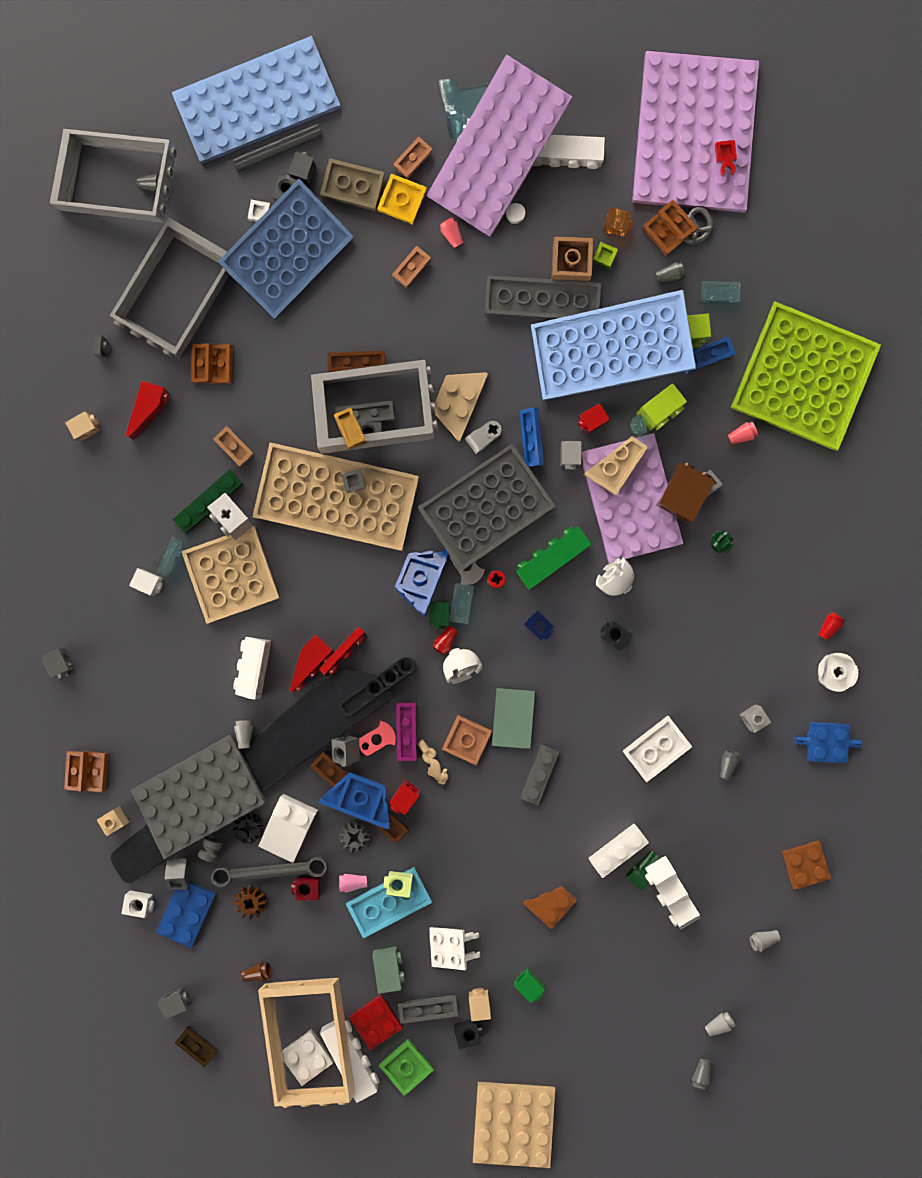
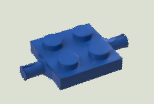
(828, 742)

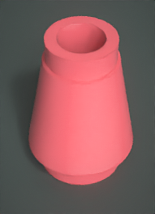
(452, 233)
(743, 433)

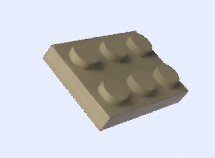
(352, 184)

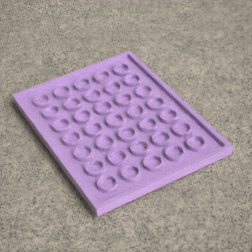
(683, 113)

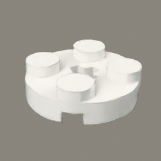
(847, 666)

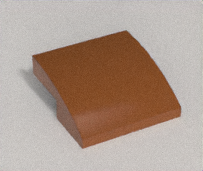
(669, 228)
(212, 364)
(86, 771)

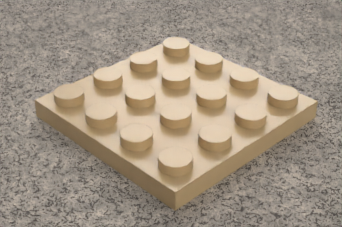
(230, 575)
(514, 1124)

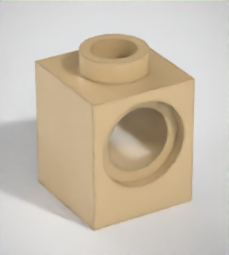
(83, 426)
(113, 821)
(479, 1004)

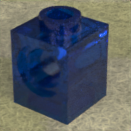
(530, 624)

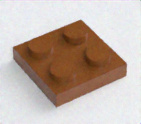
(806, 865)

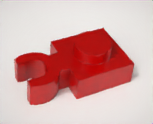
(726, 154)

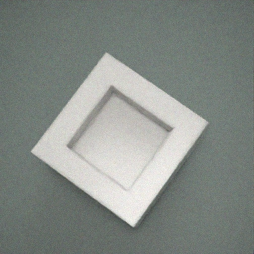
(257, 210)

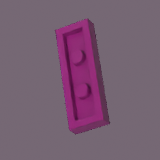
(406, 731)

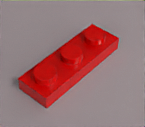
(343, 652)

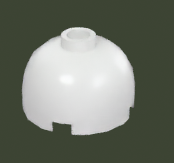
(617, 578)
(460, 665)

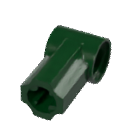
(637, 872)

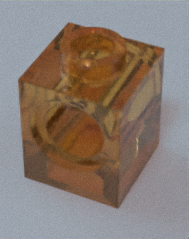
(617, 221)

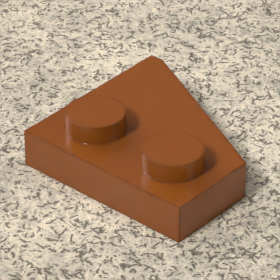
(551, 905)

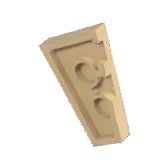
(617, 466)

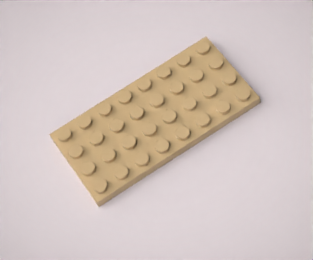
(310, 494)

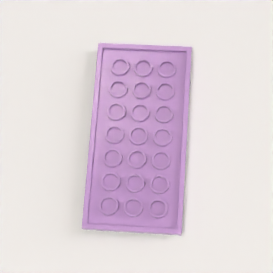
(499, 145)

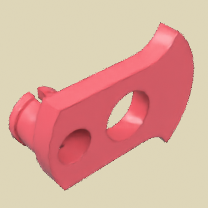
(387, 735)

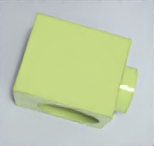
(405, 878)

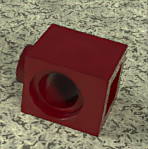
(312, 882)

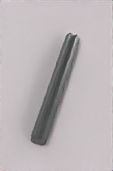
(277, 147)

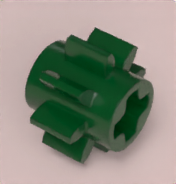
(721, 541)

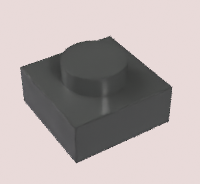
(100, 346)
(353, 481)

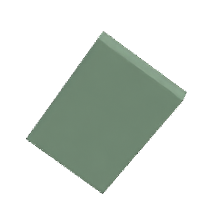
(513, 718)

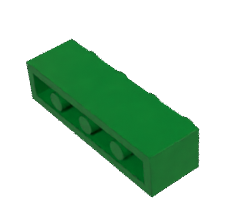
(553, 557)

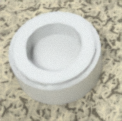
(515, 213)

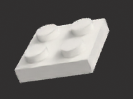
(306, 1057)

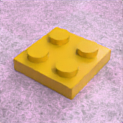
(402, 199)

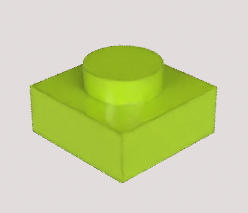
(605, 255)

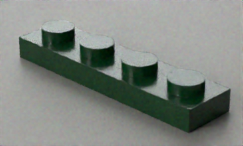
(198, 510)

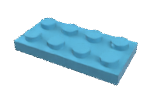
(377, 910)

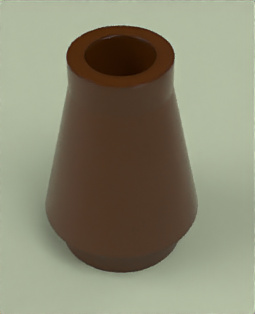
(258, 972)

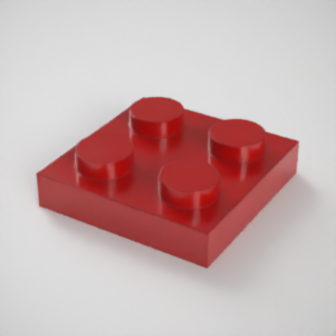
(376, 1022)

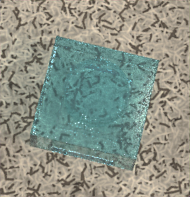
(638, 426)

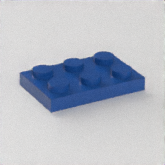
(186, 914)

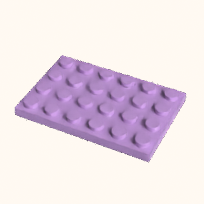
(631, 520)

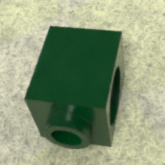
(439, 615)

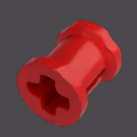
(499, 574)

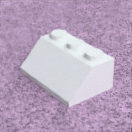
(252, 667)

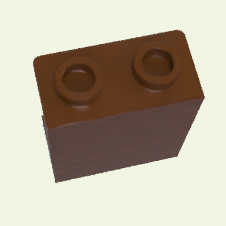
(686, 492)

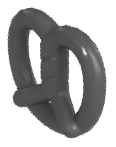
(708, 229)

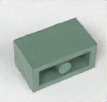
(387, 969)

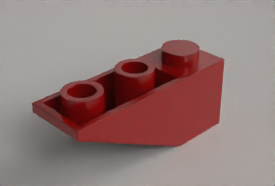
(310, 658)

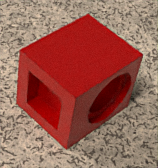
(593, 419)

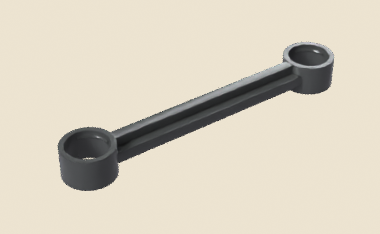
(269, 871)

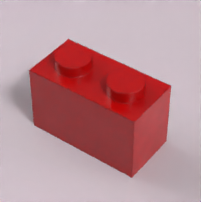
(404, 797)

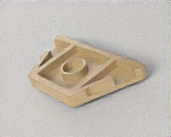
(457, 401)

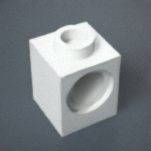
(146, 582)
(130, 907)

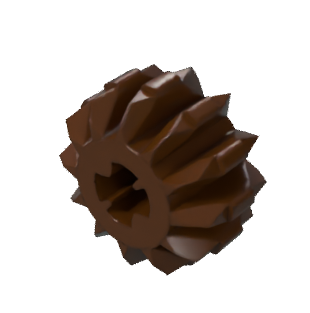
(243, 900)

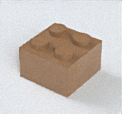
(572, 259)

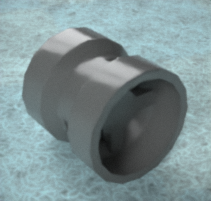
(210, 849)

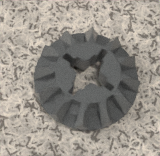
(354, 827)

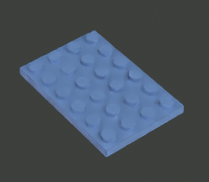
(286, 248)

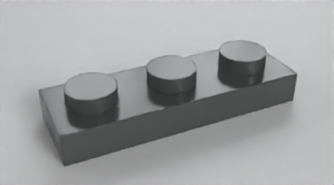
(371, 412)
(539, 775)
(428, 1009)

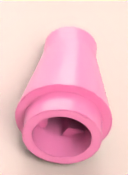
(351, 882)

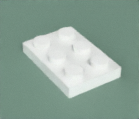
(657, 748)

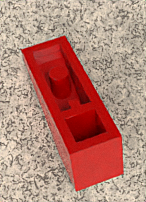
(147, 406)

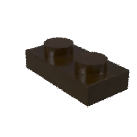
(196, 1046)

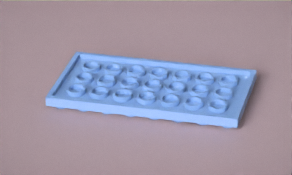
(256, 100)
(613, 346)

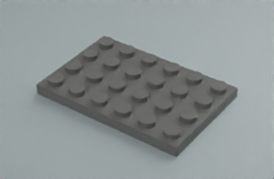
(486, 507)
(198, 796)

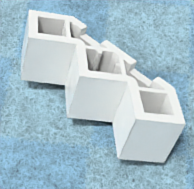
(672, 893)

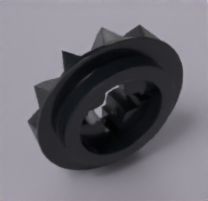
(255, 834)

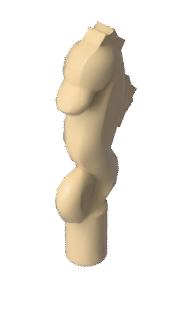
(435, 768)

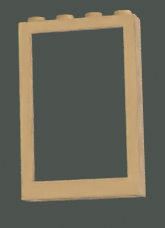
(309, 1096)

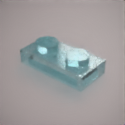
(720, 291)
(167, 564)
(461, 603)

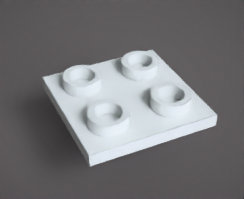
(448, 948)

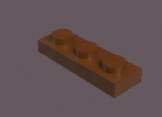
(353, 360)

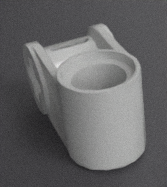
(481, 438)

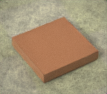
(467, 740)

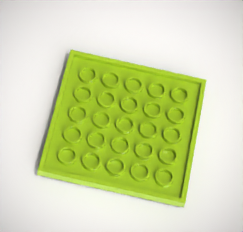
(805, 376)

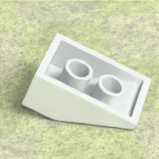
(287, 827)

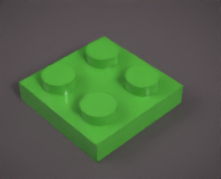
(406, 1067)

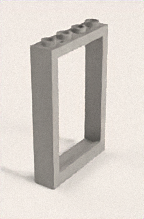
(68, 164)
(168, 232)
(426, 432)

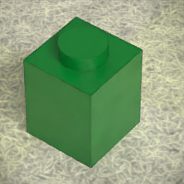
(529, 986)

